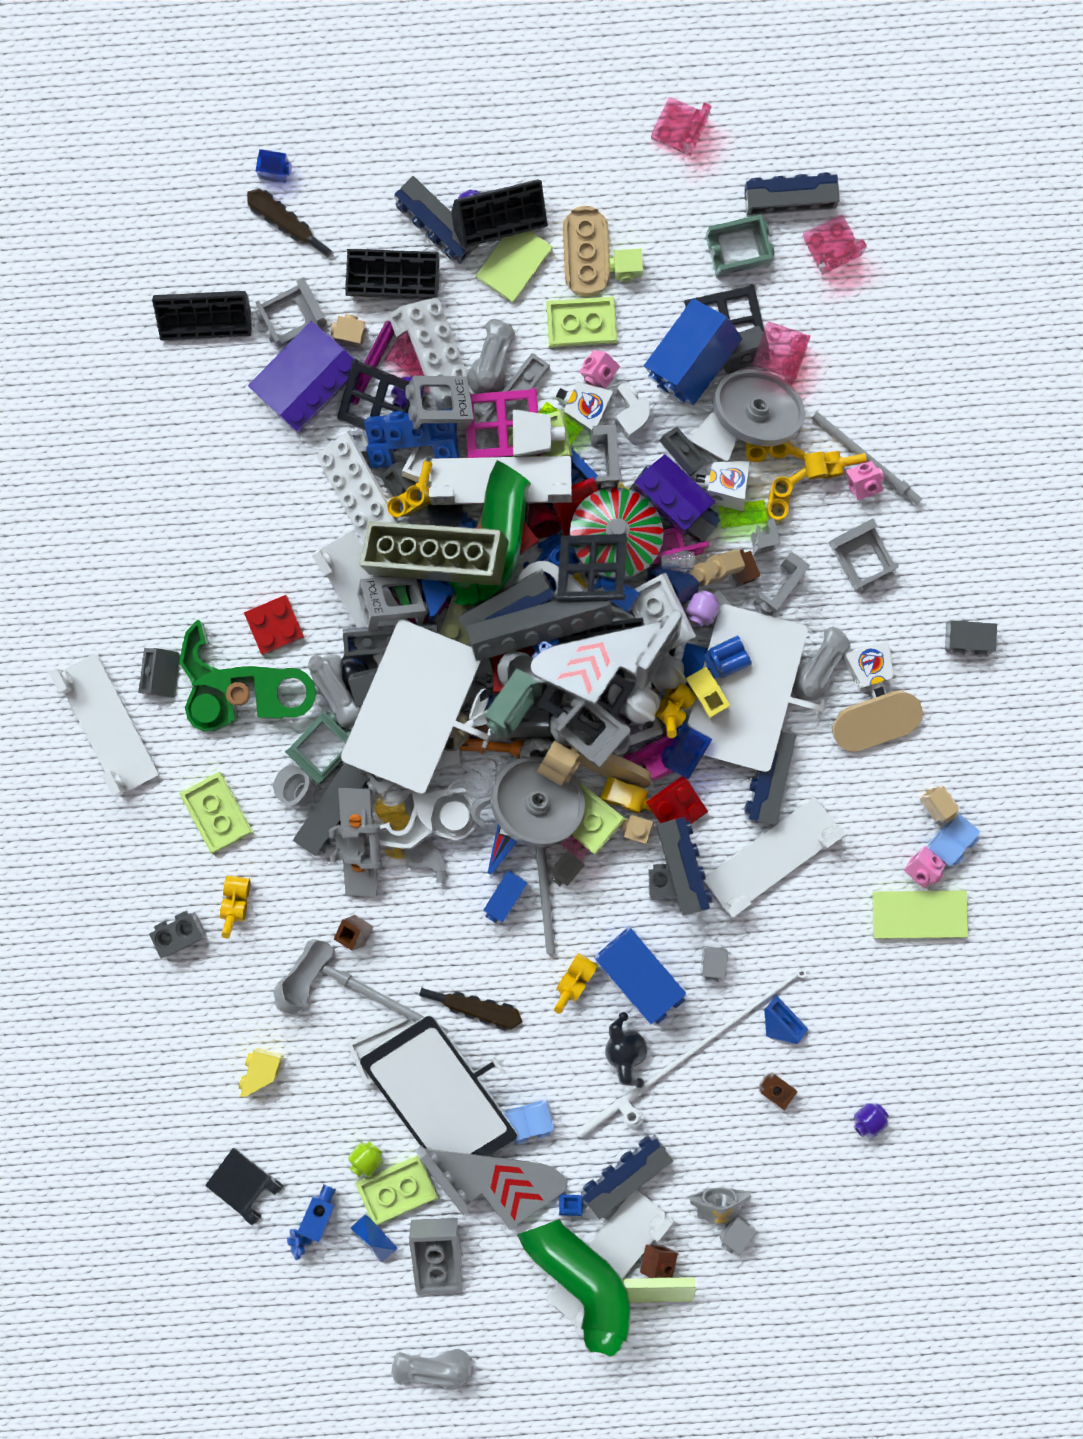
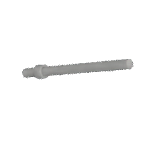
(902, 487)
(545, 900)
(345, 979)

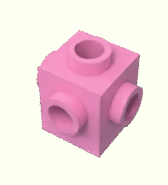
(599, 369)
(865, 480)
(925, 867)

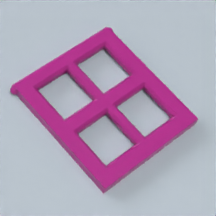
(502, 424)

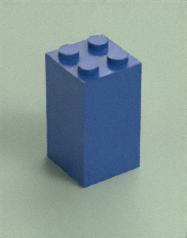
(692, 352)
(640, 976)

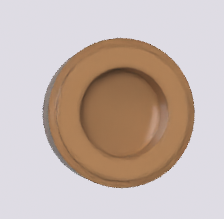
(238, 694)

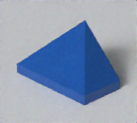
(434, 594)
(631, 594)
(693, 659)
(783, 1023)
(373, 1238)

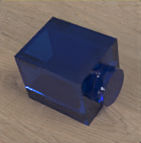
(273, 166)

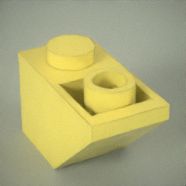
(708, 692)
(262, 1070)

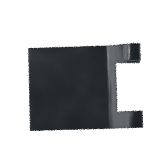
(240, 1184)

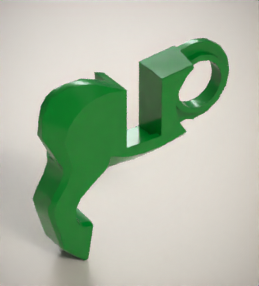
(207, 703)

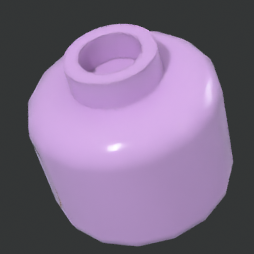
(703, 608)

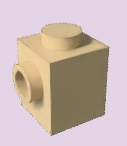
(349, 331)
(636, 828)

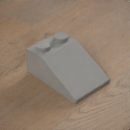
(436, 1255)

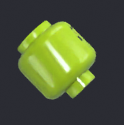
(365, 1159)

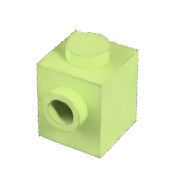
(627, 264)

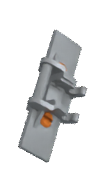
(356, 820)

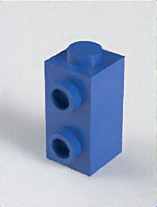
(504, 897)

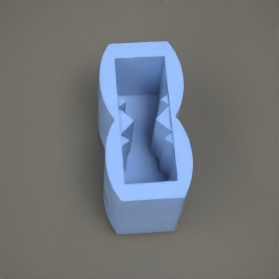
(953, 840)
(531, 1120)

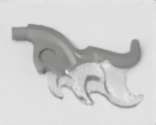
(479, 786)

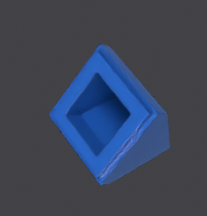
(570, 1205)

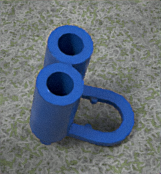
(727, 658)

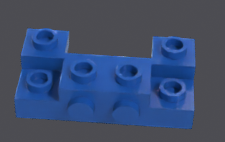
(397, 432)

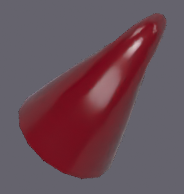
(542, 520)

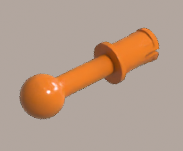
(475, 745)

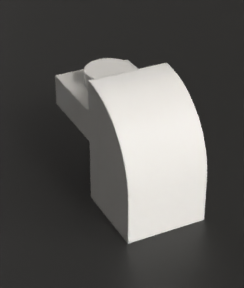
(636, 415)

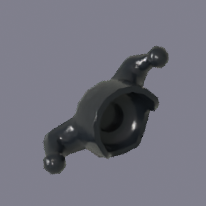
(625, 1051)

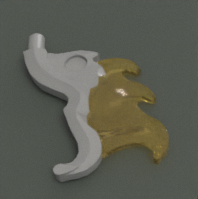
(423, 855)

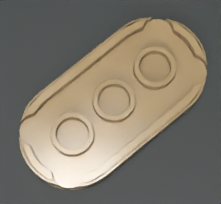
(586, 251)
(877, 720)
(619, 769)

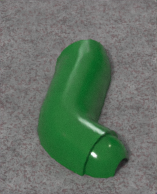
(502, 511)
(588, 1279)

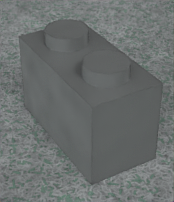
(970, 637)

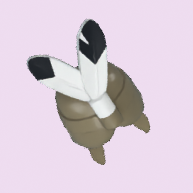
(475, 718)

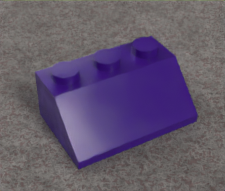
(673, 493)

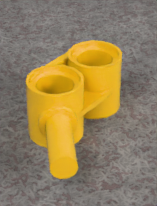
(758, 453)
(829, 464)
(410, 497)
(782, 500)
(669, 708)
(628, 795)
(235, 905)
(574, 981)

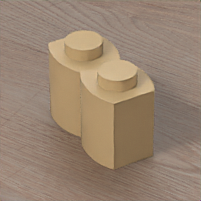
(718, 567)
(559, 764)
(940, 804)

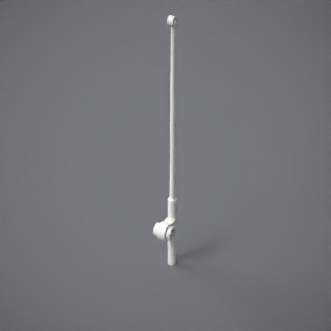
(623, 1103)

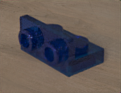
(685, 750)

